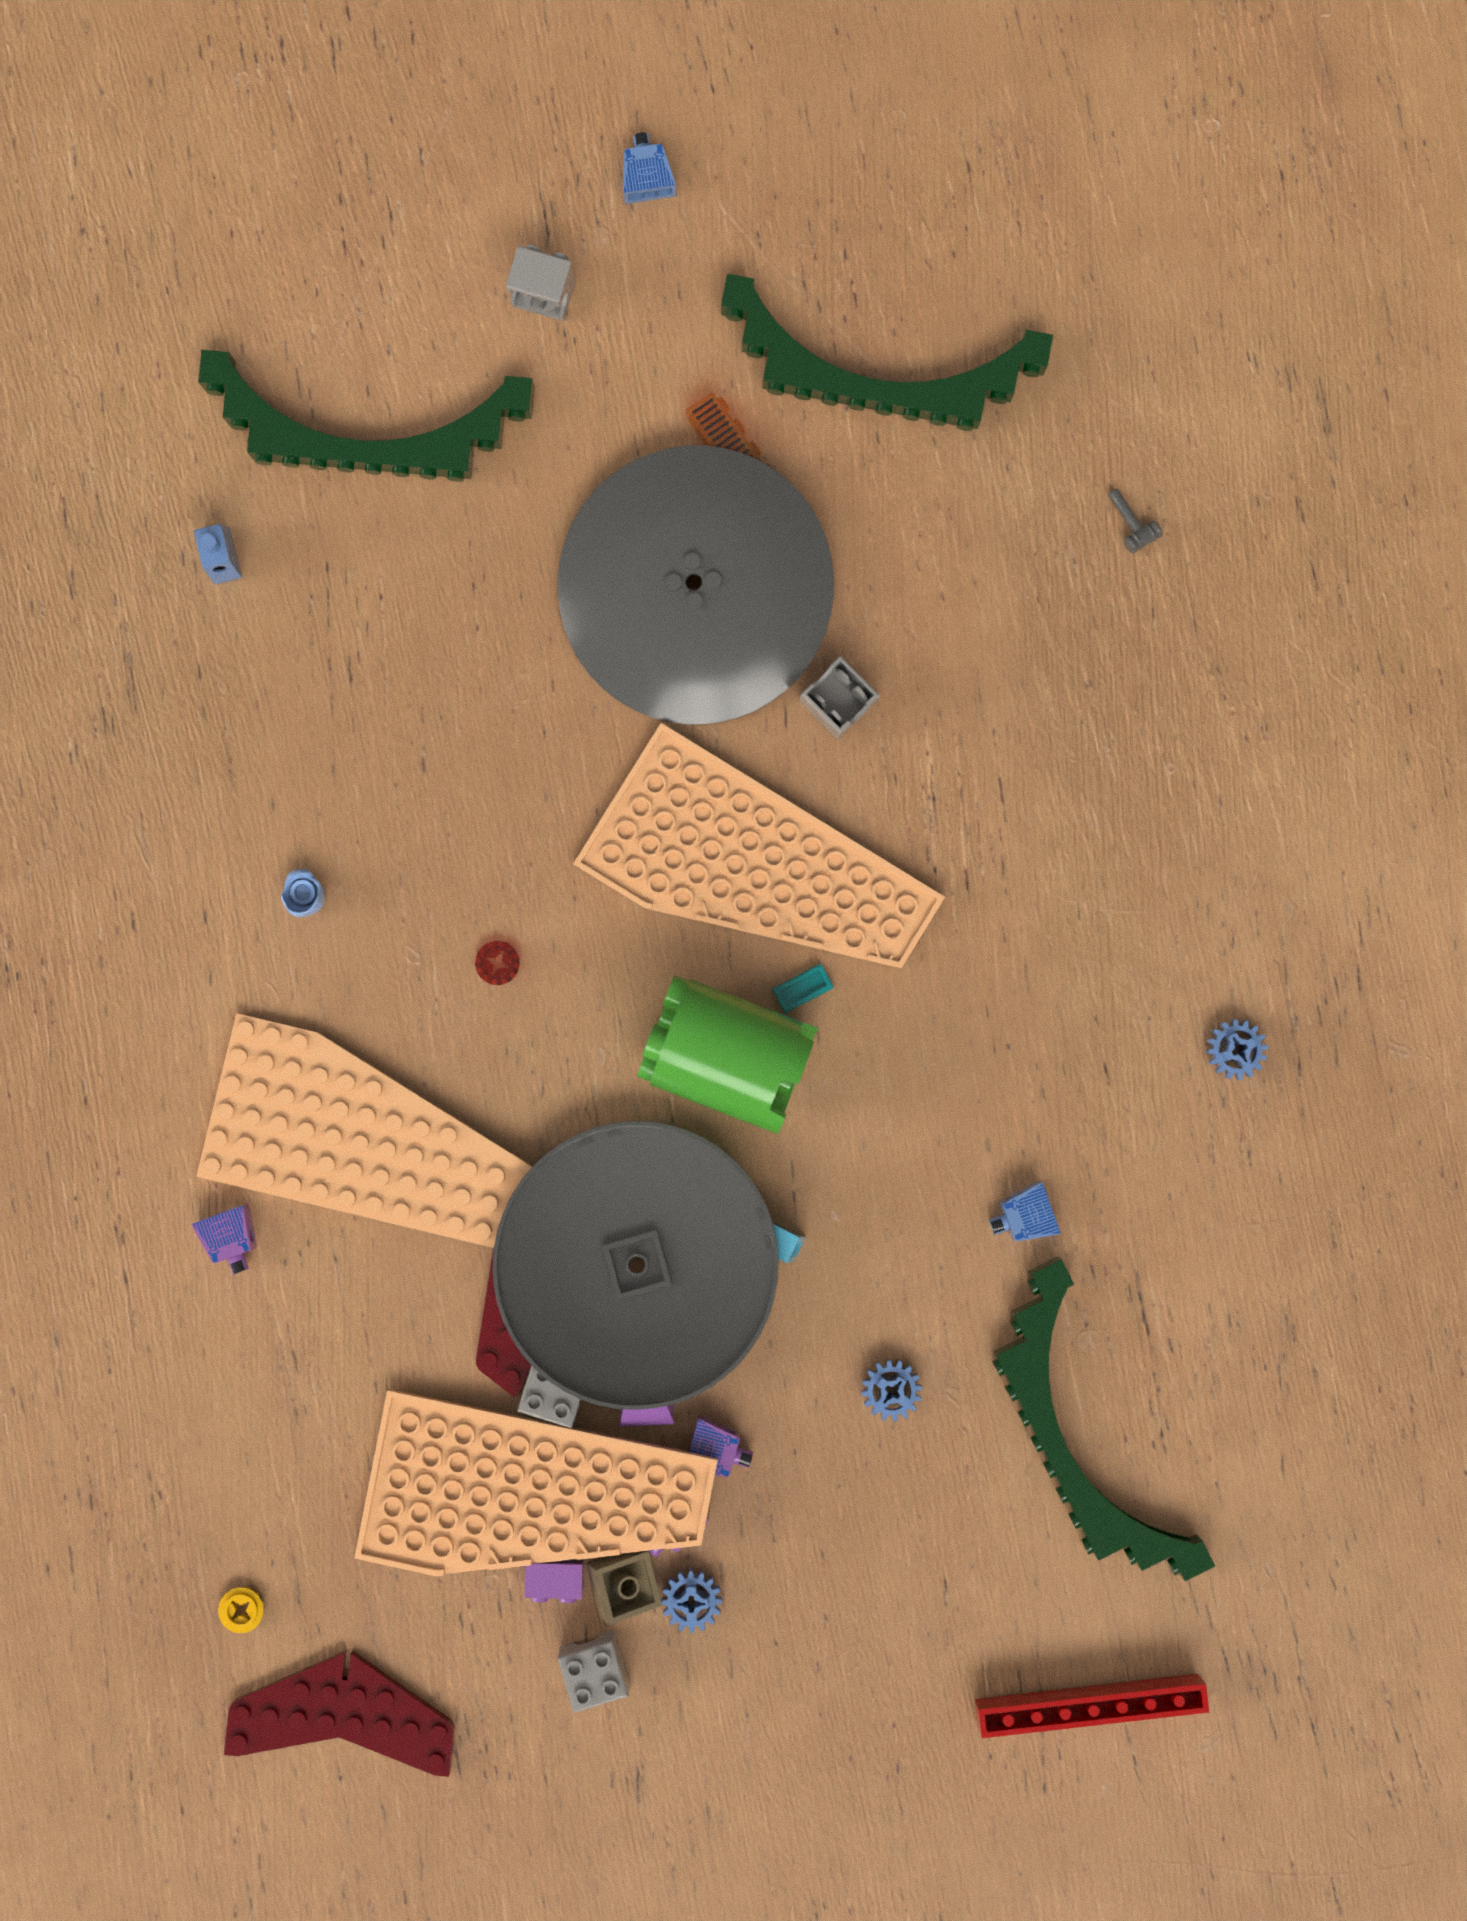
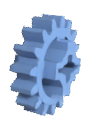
(1241, 1059)
(900, 1397)
(702, 1600)

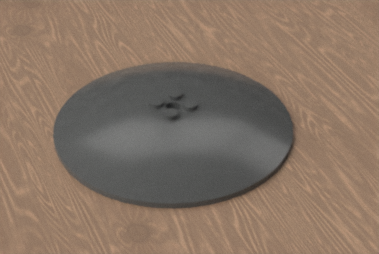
(709, 648)
(569, 1280)

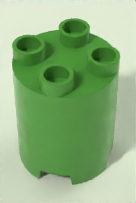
(726, 1053)

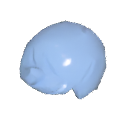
(302, 893)

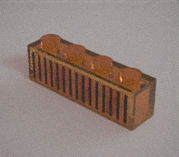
(717, 429)

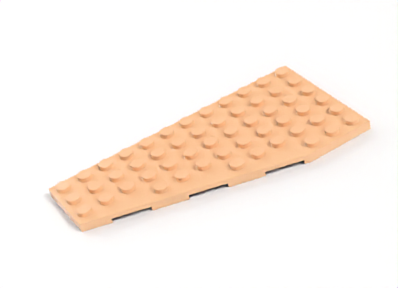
(735, 855)
(344, 1136)
(509, 1491)

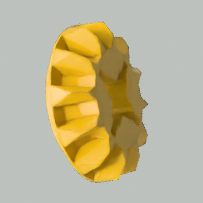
(228, 1608)

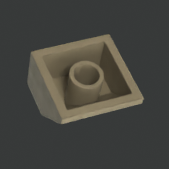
(623, 1585)

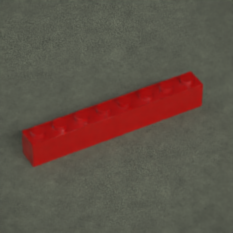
(1091, 1705)

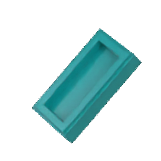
(802, 988)

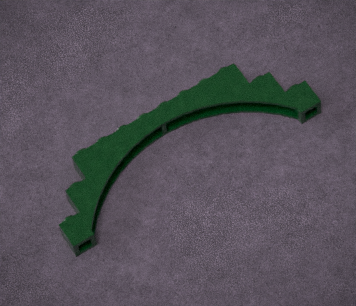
(806, 376)
(436, 453)
(1101, 1521)

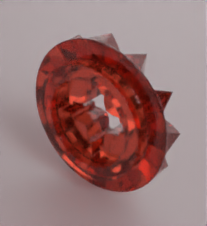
(485, 968)

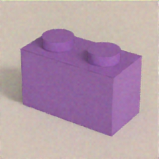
(555, 1580)

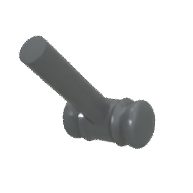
(1141, 534)

